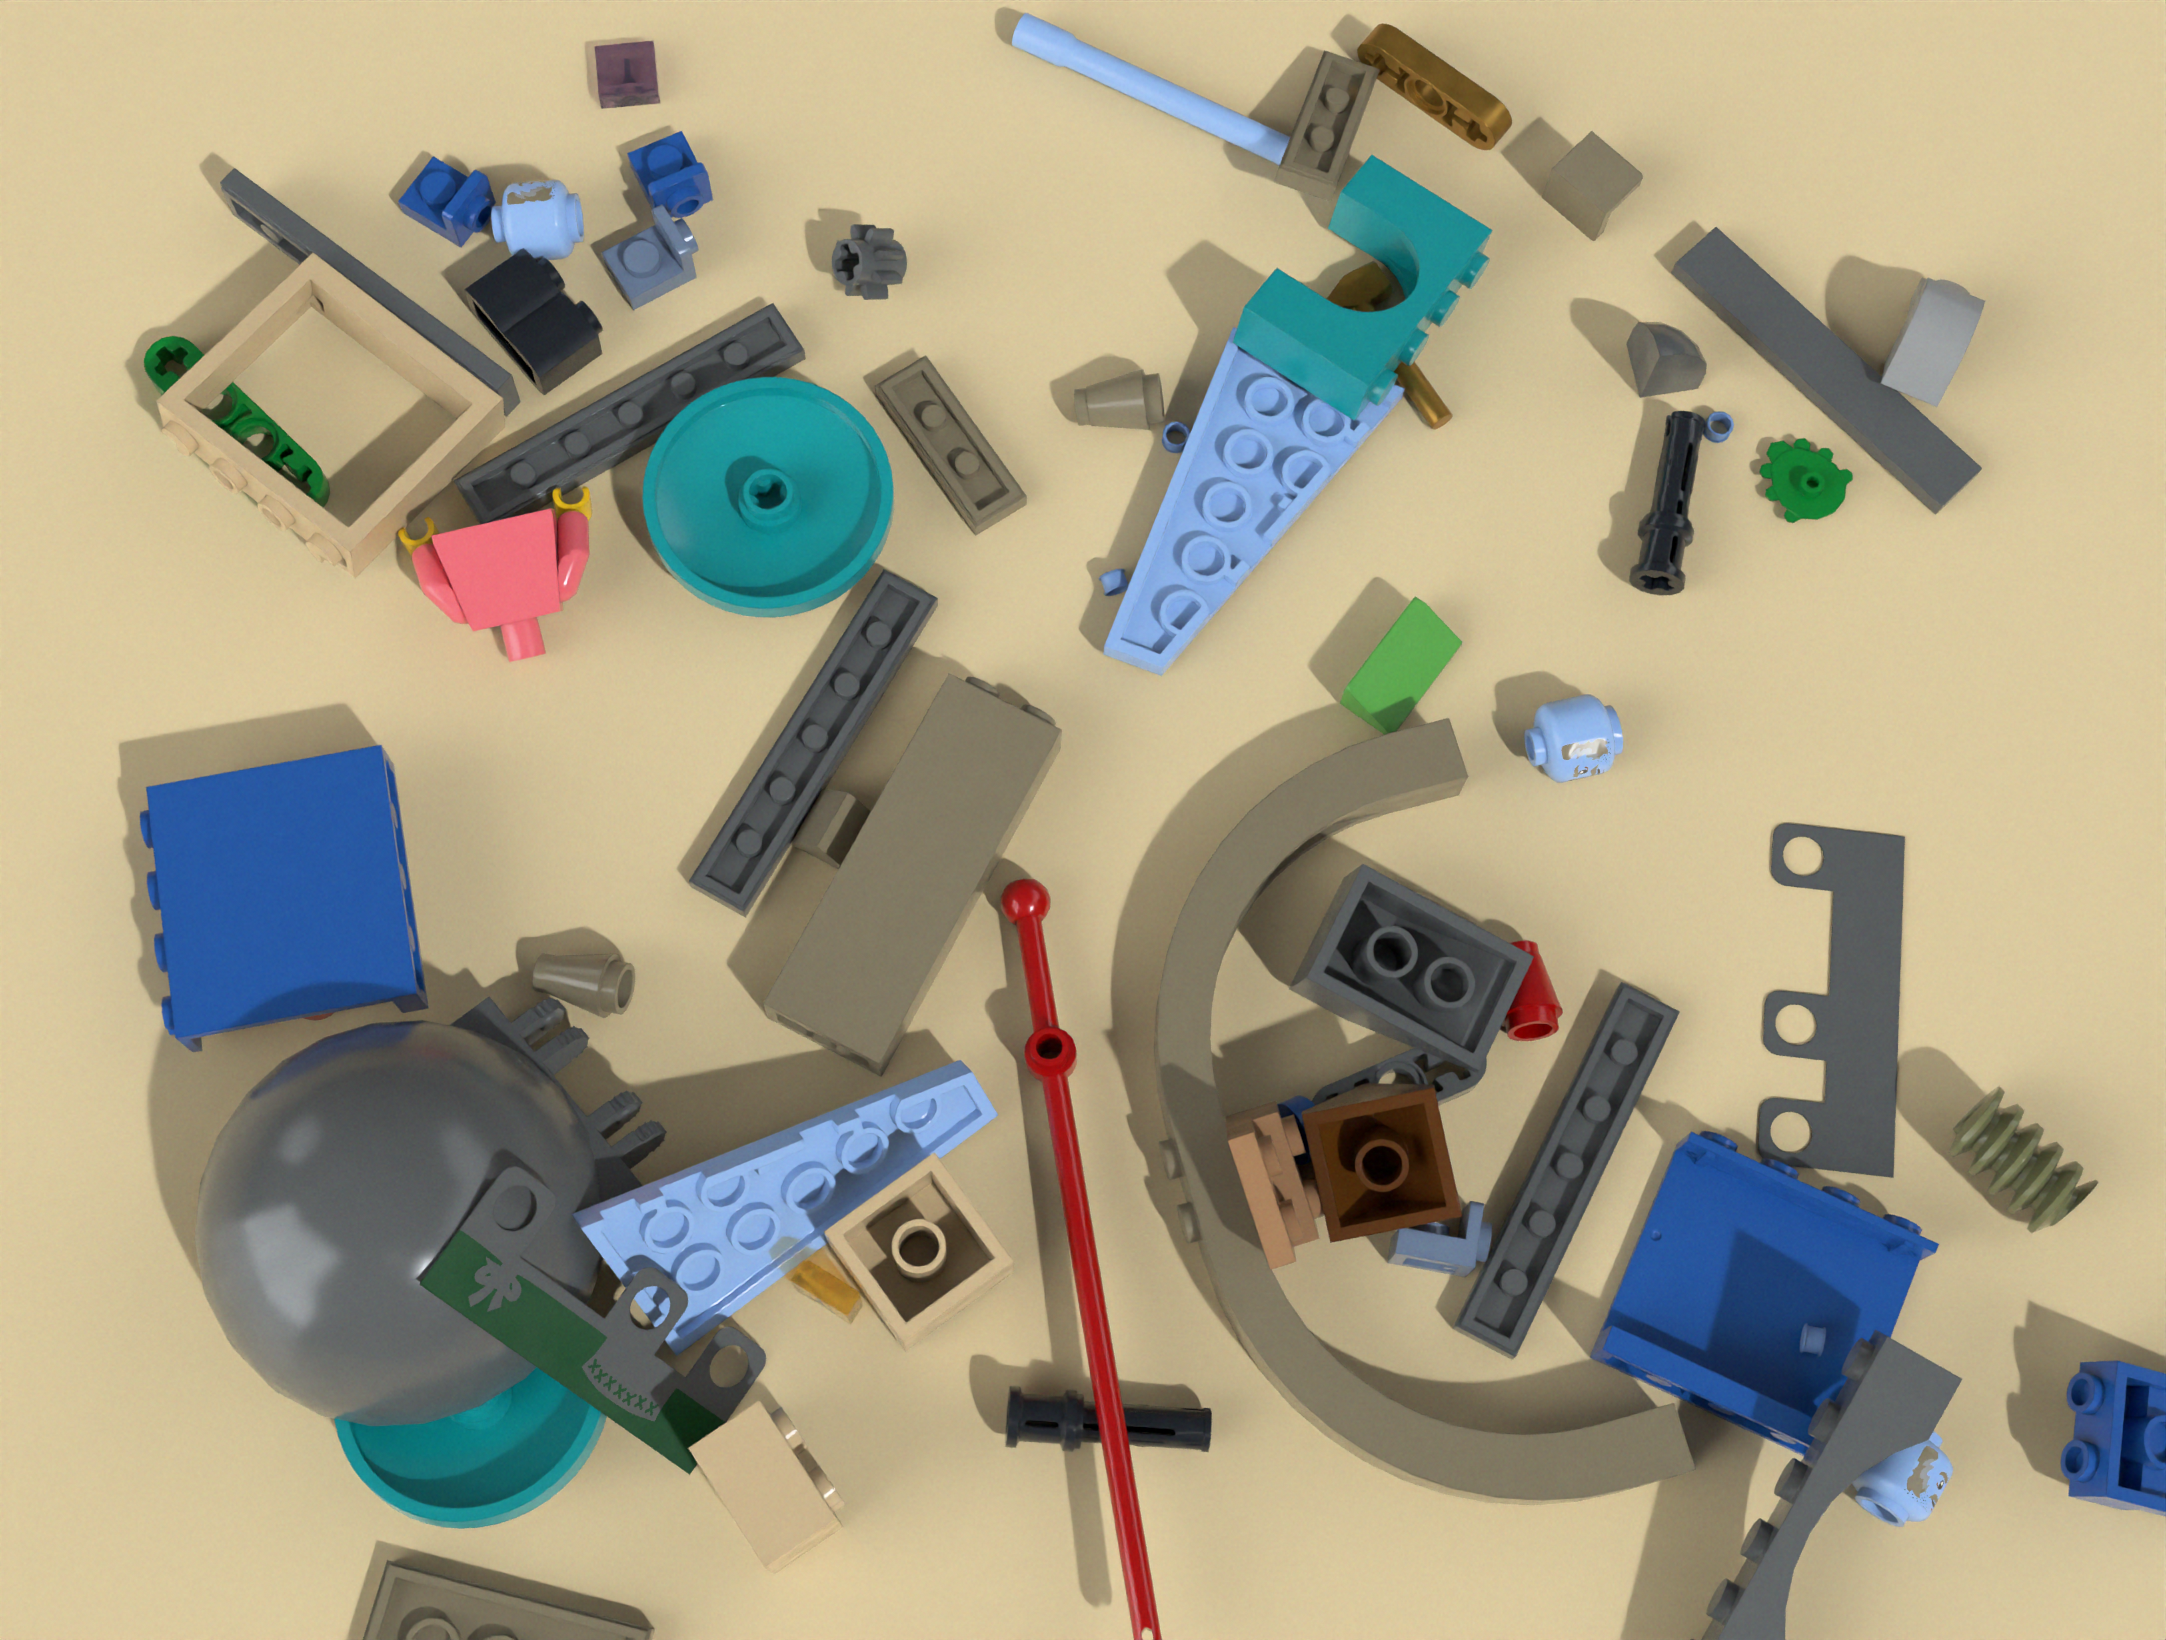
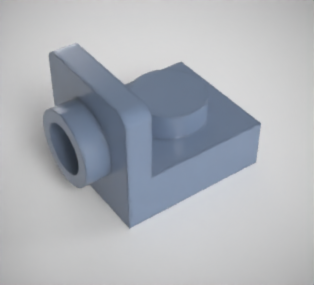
(653, 259)
(1434, 1250)

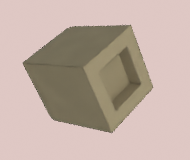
(1590, 184)

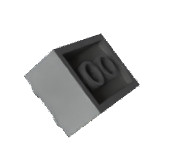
(1411, 970)

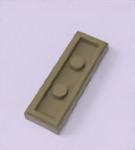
(1326, 126)
(951, 445)

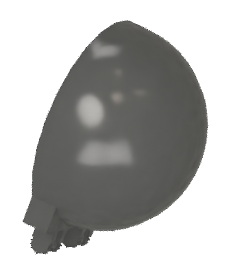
(359, 1174)

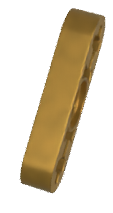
(1435, 87)

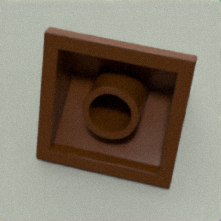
(1381, 1160)

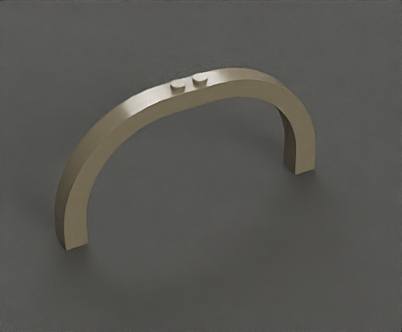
(1459, 1461)

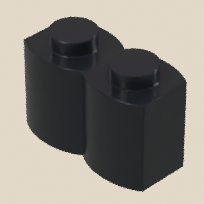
(535, 321)

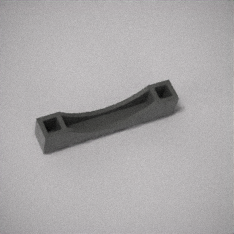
(1883, 1408)

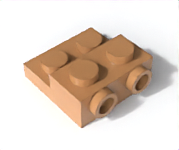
(1277, 1196)

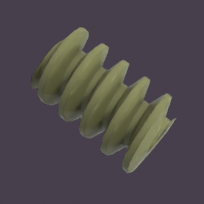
(2018, 1161)

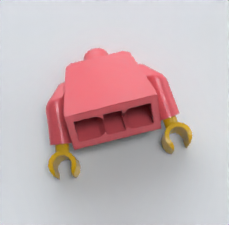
(506, 570)

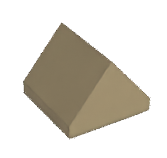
(831, 826)

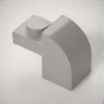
(1932, 340)

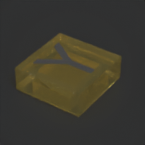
(827, 1291)

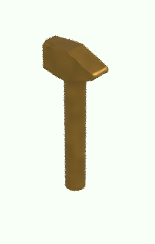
(1362, 292)

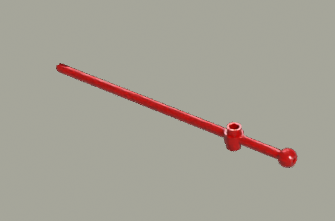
(1026, 905)

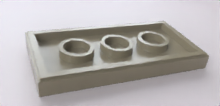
(441, 1607)

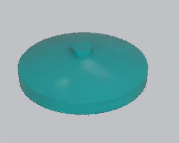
(768, 497)
(481, 1461)

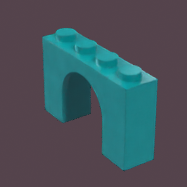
(1350, 353)

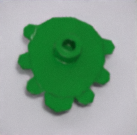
(1804, 480)

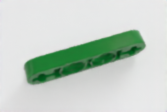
(244, 417)

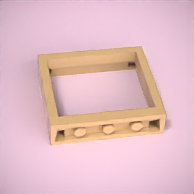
(388, 338)

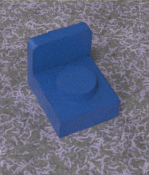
(671, 176)
(449, 201)

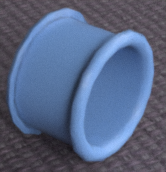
(1725, 419)
(1175, 426)
(1114, 582)
(1812, 1339)

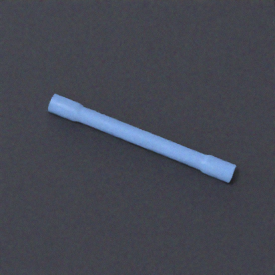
(1065, 50)

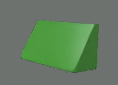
(1401, 668)

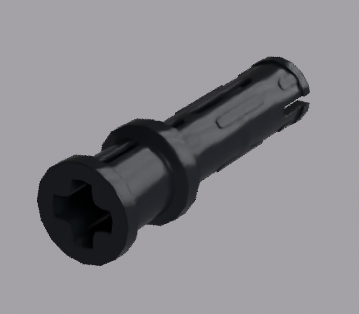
(1667, 526)
(1072, 1420)

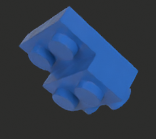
(2117, 1437)

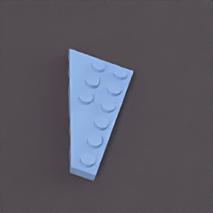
(1239, 486)
(764, 1207)

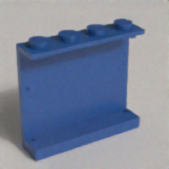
(282, 894)
(1734, 1273)

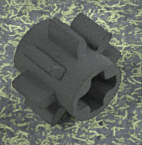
(869, 262)

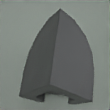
(1664, 359)

